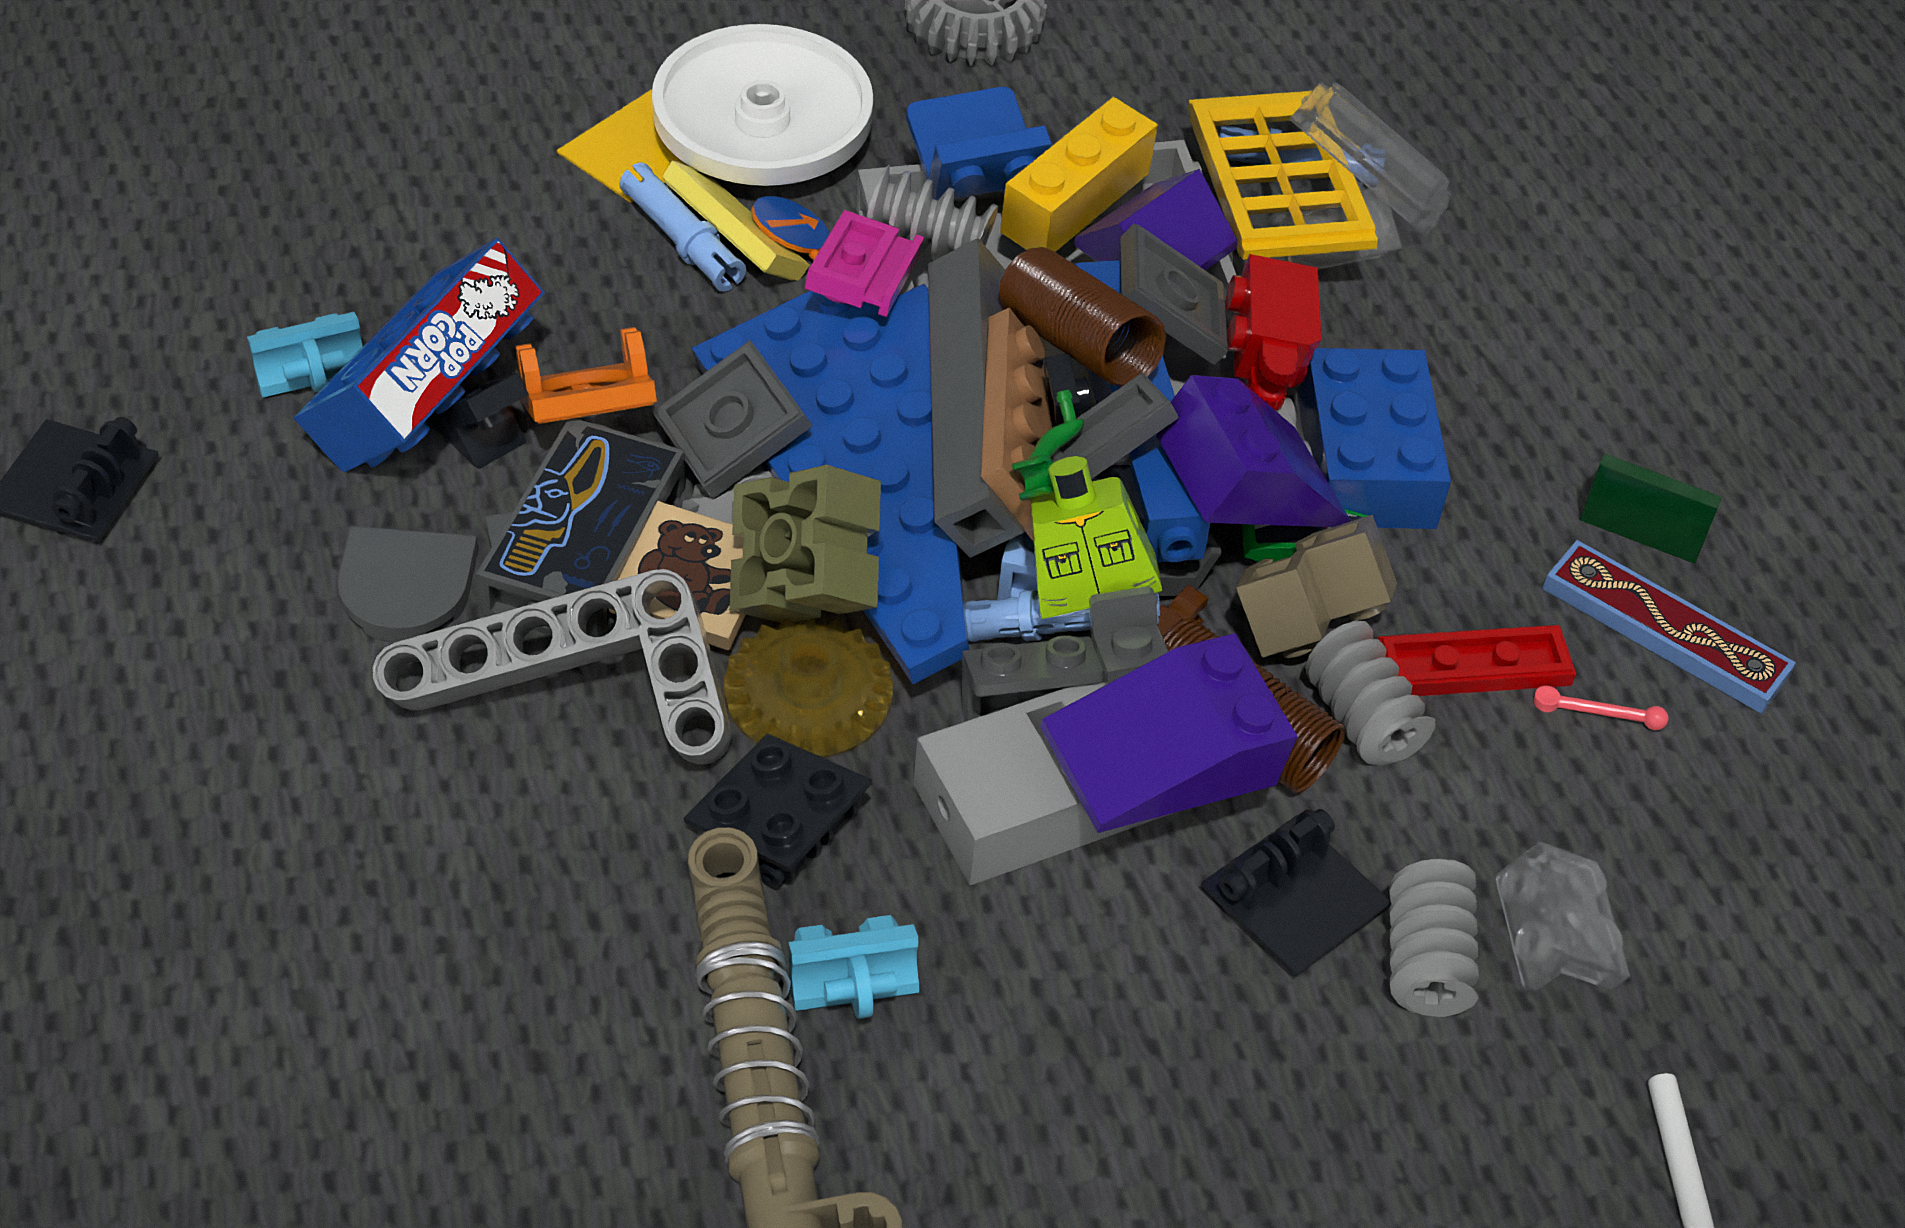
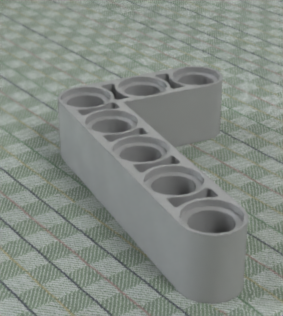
(572, 648)

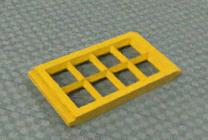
(1302, 238)

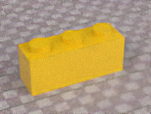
(1078, 177)

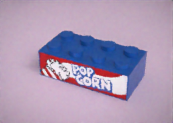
(421, 358)

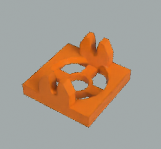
(590, 389)

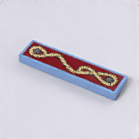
(1669, 626)

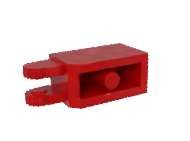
(1273, 325)

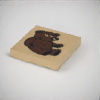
(699, 553)

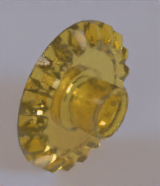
(809, 686)

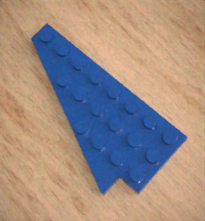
(871, 414)

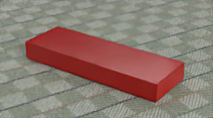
(1482, 660)

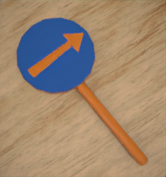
(790, 224)

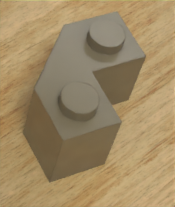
(1326, 578)

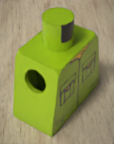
(1087, 540)

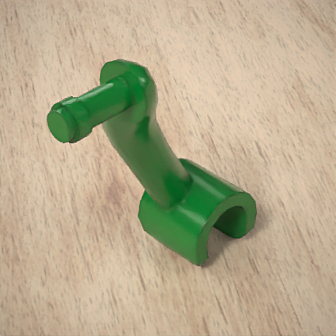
(1036, 466)

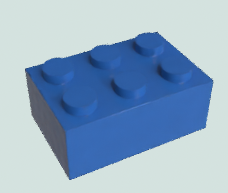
(1377, 433)

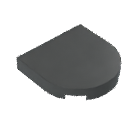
(405, 580)

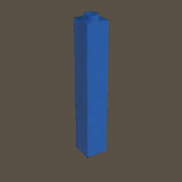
(1169, 512)

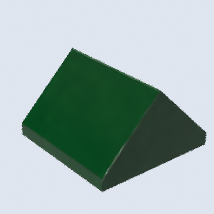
(1650, 508)

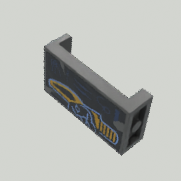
(578, 519)

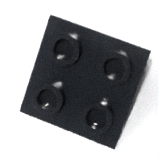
(75, 477)
(783, 803)
(1297, 892)

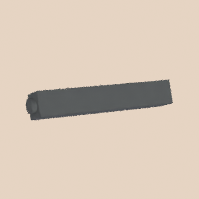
(961, 300)

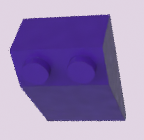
(1245, 459)
(1172, 735)

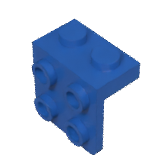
(973, 140)

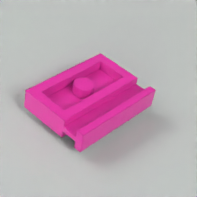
(863, 263)

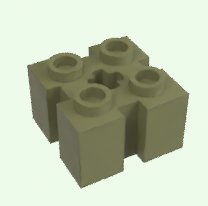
(805, 545)

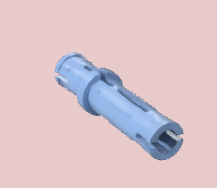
(694, 239)
(1021, 618)

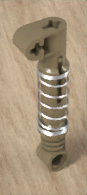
(741, 969)

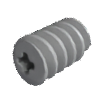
(930, 218)
(1368, 695)
(1434, 937)

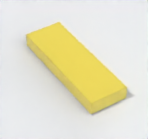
(733, 221)

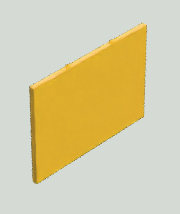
(618, 144)

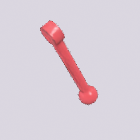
(1549, 699)

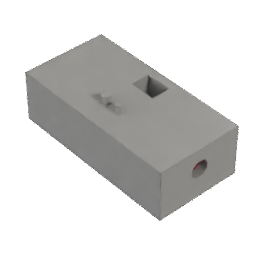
(1003, 789)

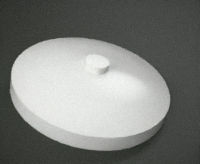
(762, 104)

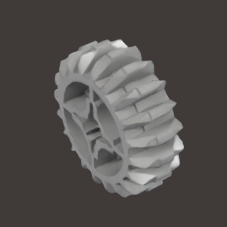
(976, 27)

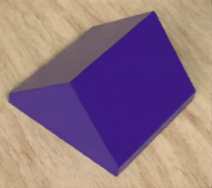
(1175, 211)

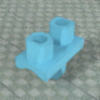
(304, 353)
(853, 966)

